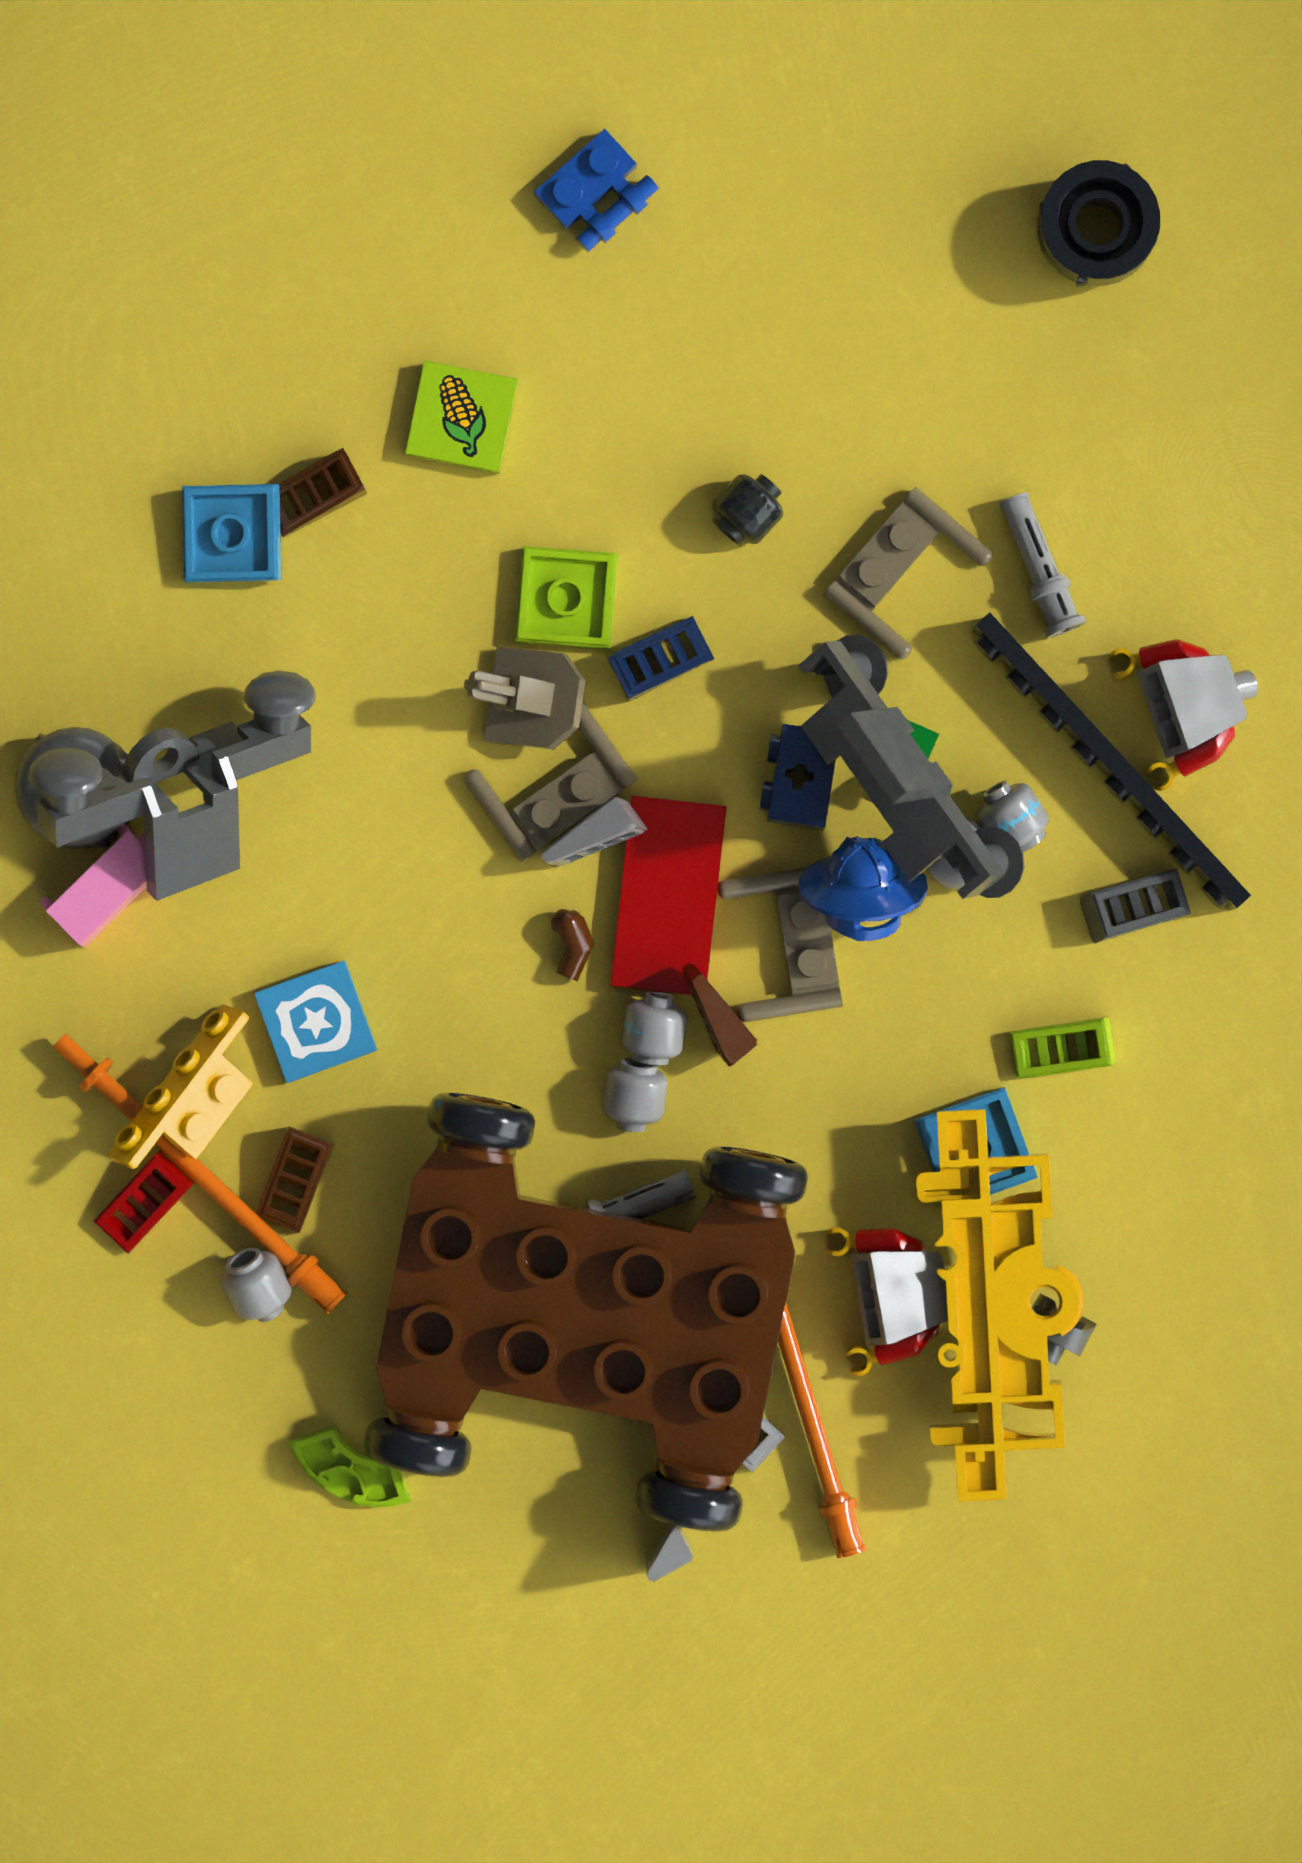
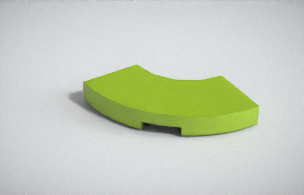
(347, 1472)

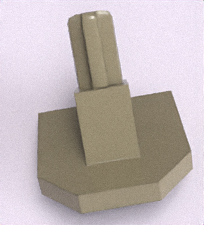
(530, 696)

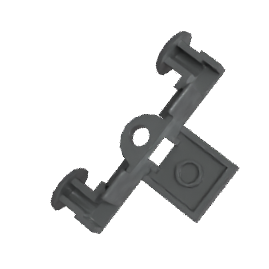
(899, 776)
(198, 842)

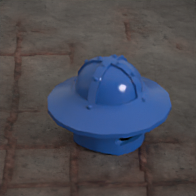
(861, 886)

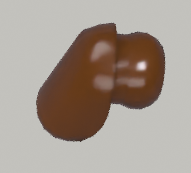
(577, 940)

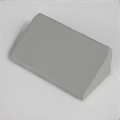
(670, 1553)

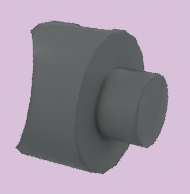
(1073, 1341)

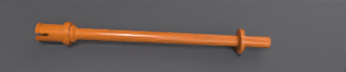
(299, 1267)
(836, 1504)

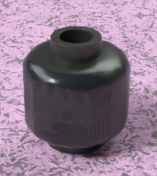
(747, 509)

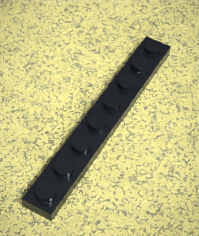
(1122, 778)

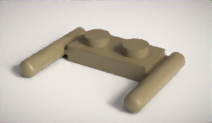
(887, 559)
(561, 801)
(806, 947)

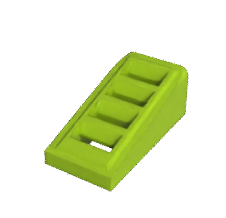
(1104, 1041)

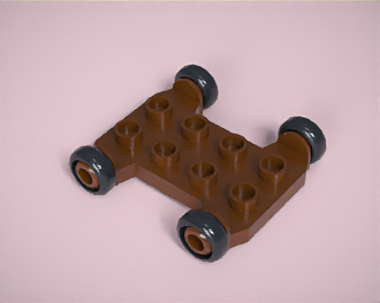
(585, 1310)

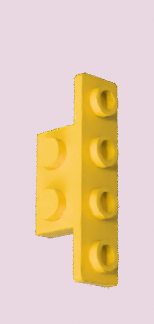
(192, 1097)

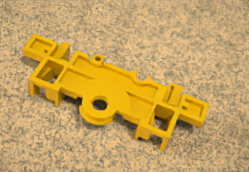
(989, 1306)

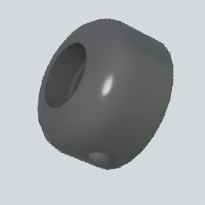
(95, 743)

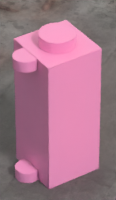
(102, 889)

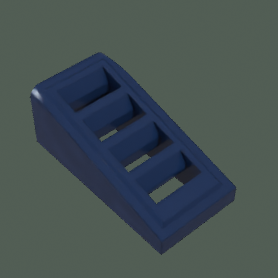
(624, 675)

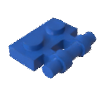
(586, 180)

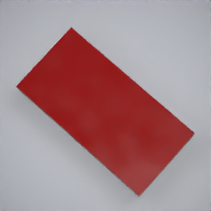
(668, 895)

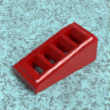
(116, 1229)

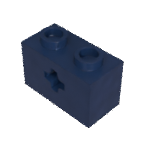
(794, 806)

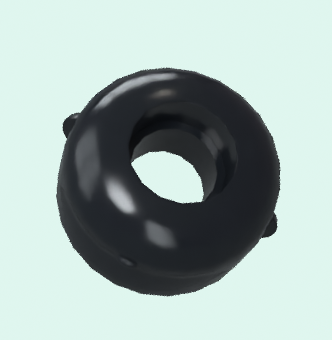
(1104, 185)

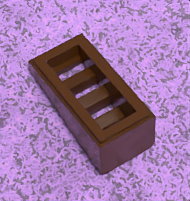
(321, 468)
(726, 1030)
(310, 1142)

